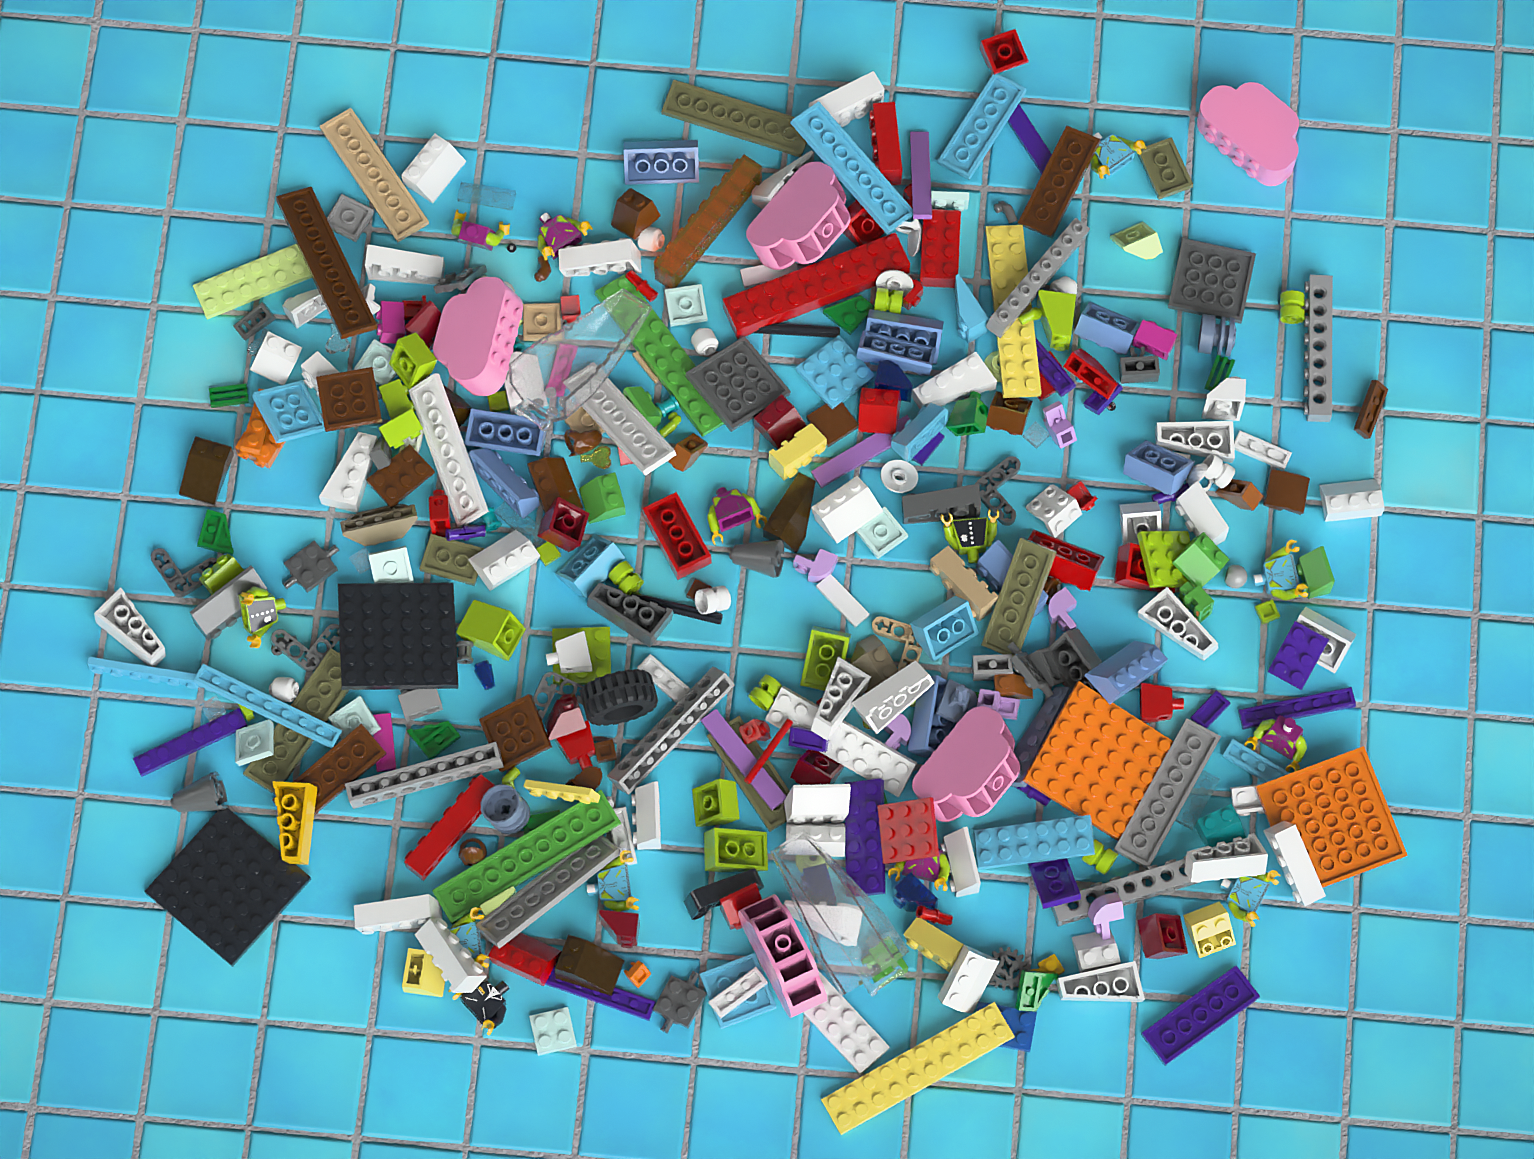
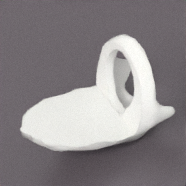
(914, 232)
(1197, 473)

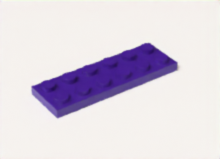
(863, 837)
(1200, 1015)

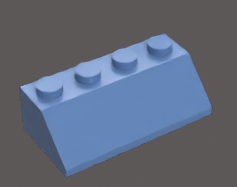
(661, 162)
(907, 328)
(906, 354)
(504, 433)
(504, 481)
(994, 567)
(1126, 670)
(928, 727)

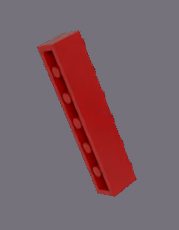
(449, 829)

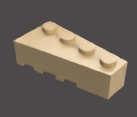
(963, 582)

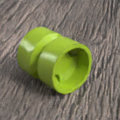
(889, 300)
(1292, 306)
(625, 578)
(765, 693)
(1102, 859)

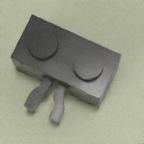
(1139, 369)

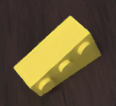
(797, 452)
(933, 943)

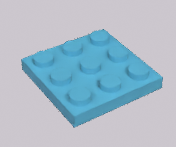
(835, 372)
(289, 411)
(725, 975)

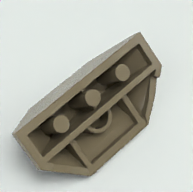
(379, 524)
(873, 660)

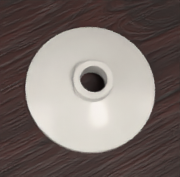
(895, 281)
(899, 470)

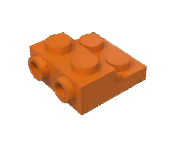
(268, 452)

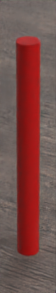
(768, 751)

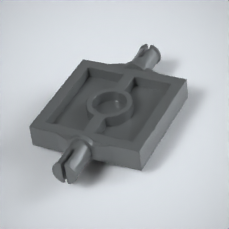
(310, 566)
(1024, 665)
(679, 1002)

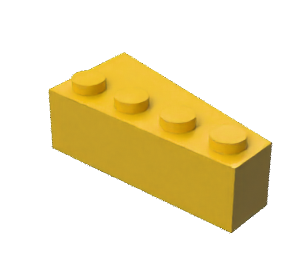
(295, 819)

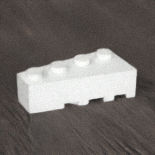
(955, 383)
(348, 481)
(1177, 623)
(843, 688)
(1227, 860)
(396, 914)
(450, 956)

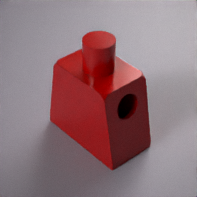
(439, 513)
(1157, 703)
(578, 746)

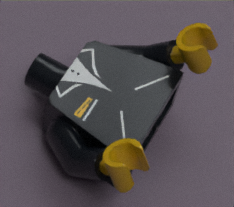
(486, 1004)

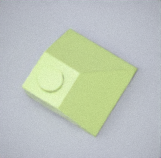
(1139, 240)

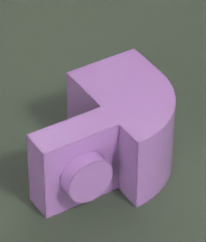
(1058, 426)
(818, 569)
(1059, 608)
(1006, 707)
(899, 731)
(1103, 910)

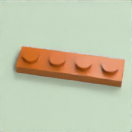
(254, 432)

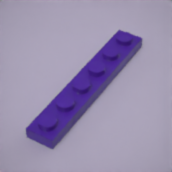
(189, 742)

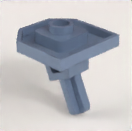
(956, 701)

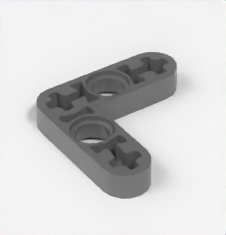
(991, 492)
(178, 578)
(311, 653)
(550, 690)

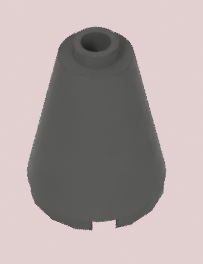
(760, 556)
(201, 795)

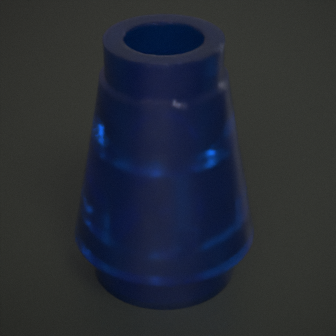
(485, 674)

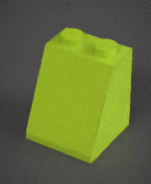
(1057, 317)
(491, 629)

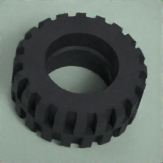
(619, 697)

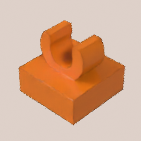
(637, 974)

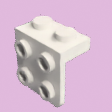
(1055, 509)

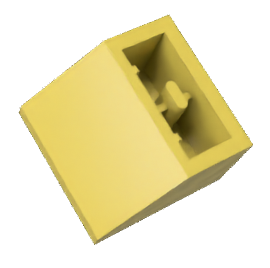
(1209, 929)
(422, 975)

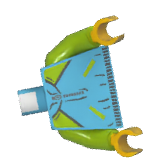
(1114, 154)
(1280, 574)
(614, 885)
(1248, 894)
(470, 935)

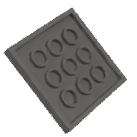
(1211, 280)
(737, 383)

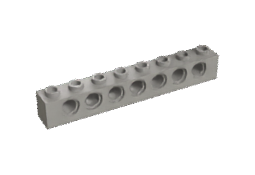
(1037, 278)
(1318, 411)
(670, 730)
(424, 775)
(1065, 915)

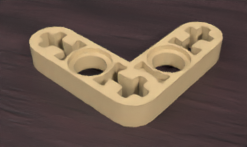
(906, 638)

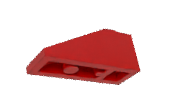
(1091, 372)

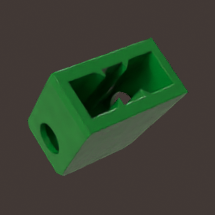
(968, 416)

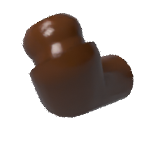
(544, 270)

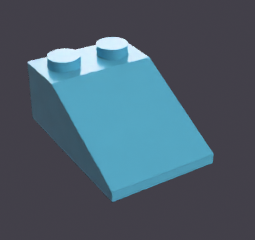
(970, 315)

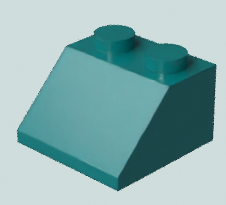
(1220, 826)

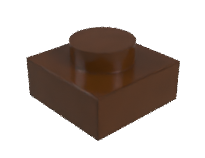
(697, 585)
(605, 751)

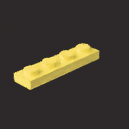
(562, 791)

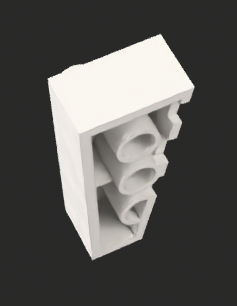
(600, 258)
(403, 266)
(1198, 438)
(129, 628)
(892, 696)
(1295, 862)
(1111, 983)

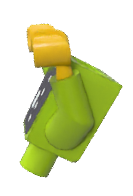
(970, 535)
(259, 613)

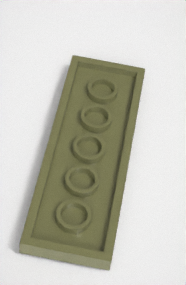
(1019, 596)
(773, 818)

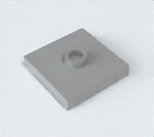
(349, 217)

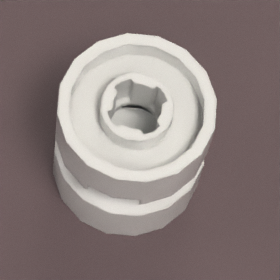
(1218, 471)
(712, 599)

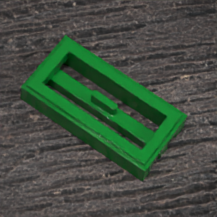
(1224, 360)
(231, 388)

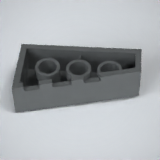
(927, 507)
(636, 617)

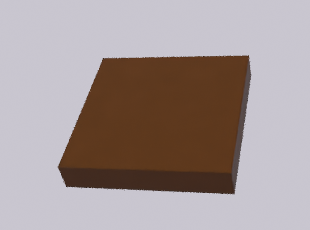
(833, 423)

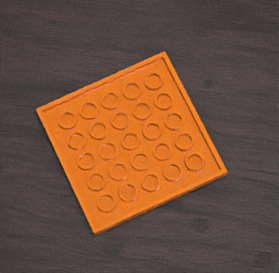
(1097, 760)
(1337, 815)

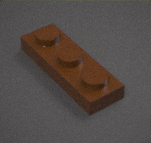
(1371, 409)

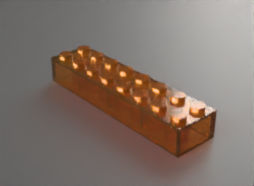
(708, 222)

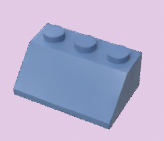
(1107, 328)
(1157, 467)

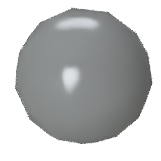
(1235, 576)

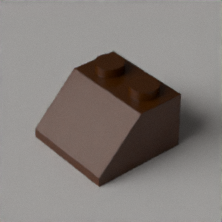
(634, 213)
(1008, 414)

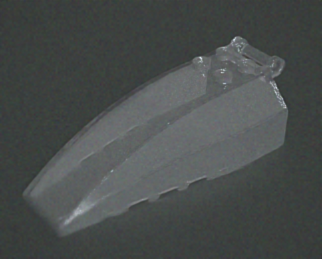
(572, 364)
(841, 921)

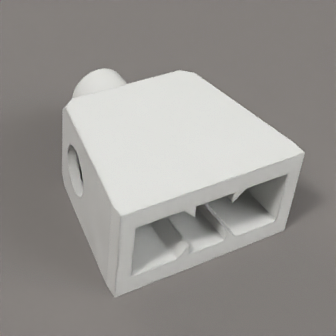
(571, 654)

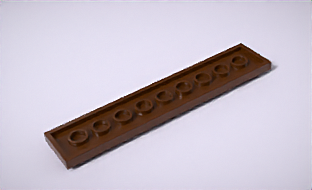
(326, 263)

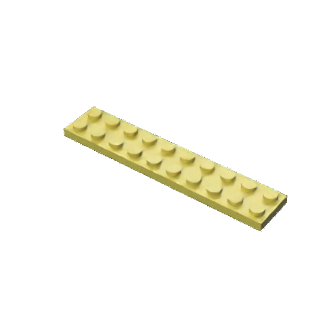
(1018, 345)
(917, 1068)

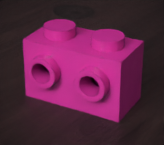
(390, 322)
(1155, 339)

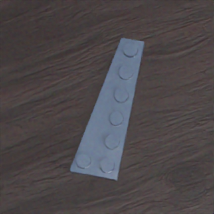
(1038, 731)

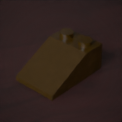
(205, 470)
(588, 966)

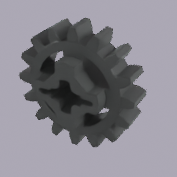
(1013, 965)

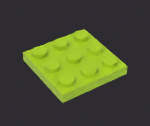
(1159, 552)
(599, 650)

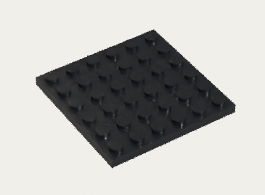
(397, 636)
(227, 885)

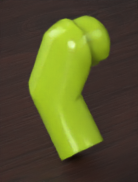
(1033, 314)
(674, 419)
(508, 779)

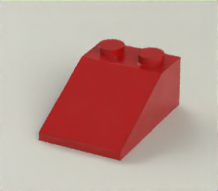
(1131, 569)

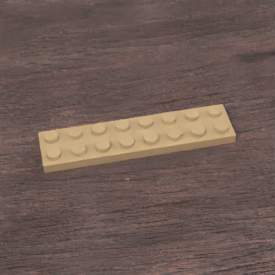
(374, 175)

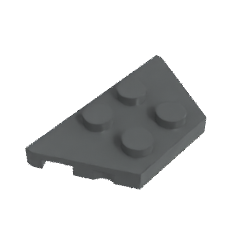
(459, 280)

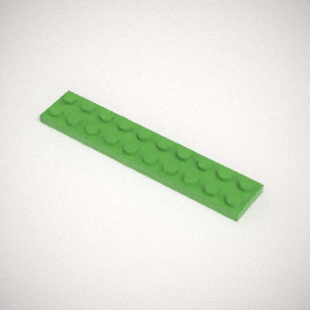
(667, 361)
(526, 857)

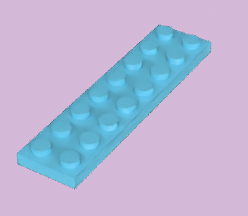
(852, 167)

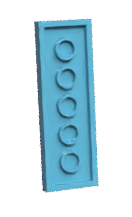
(981, 126)
(1034, 842)

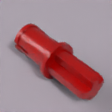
(642, 285)
(933, 915)

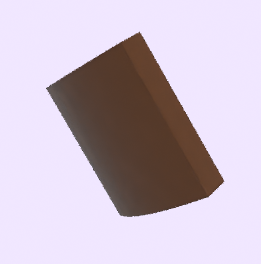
(1286, 491)

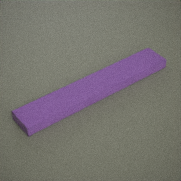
(920, 175)
(855, 456)
(743, 758)

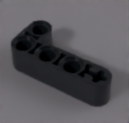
(707, 897)

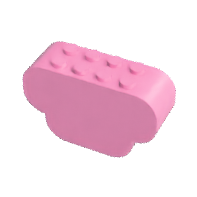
(1251, 130)
(800, 219)
(479, 335)
(969, 767)
(783, 955)

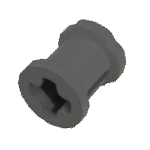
(465, 652)

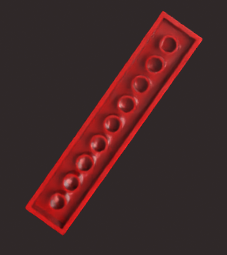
(814, 285)

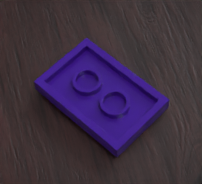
(1298, 655)
(1054, 882)

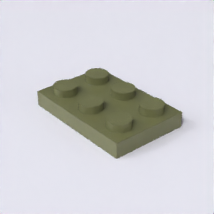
(1165, 168)
(450, 560)

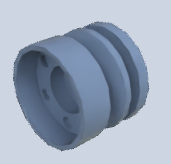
(1216, 335)
(500, 801)

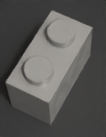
(986, 666)
(419, 703)

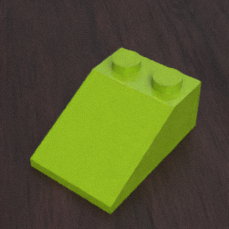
(821, 656)
(735, 850)

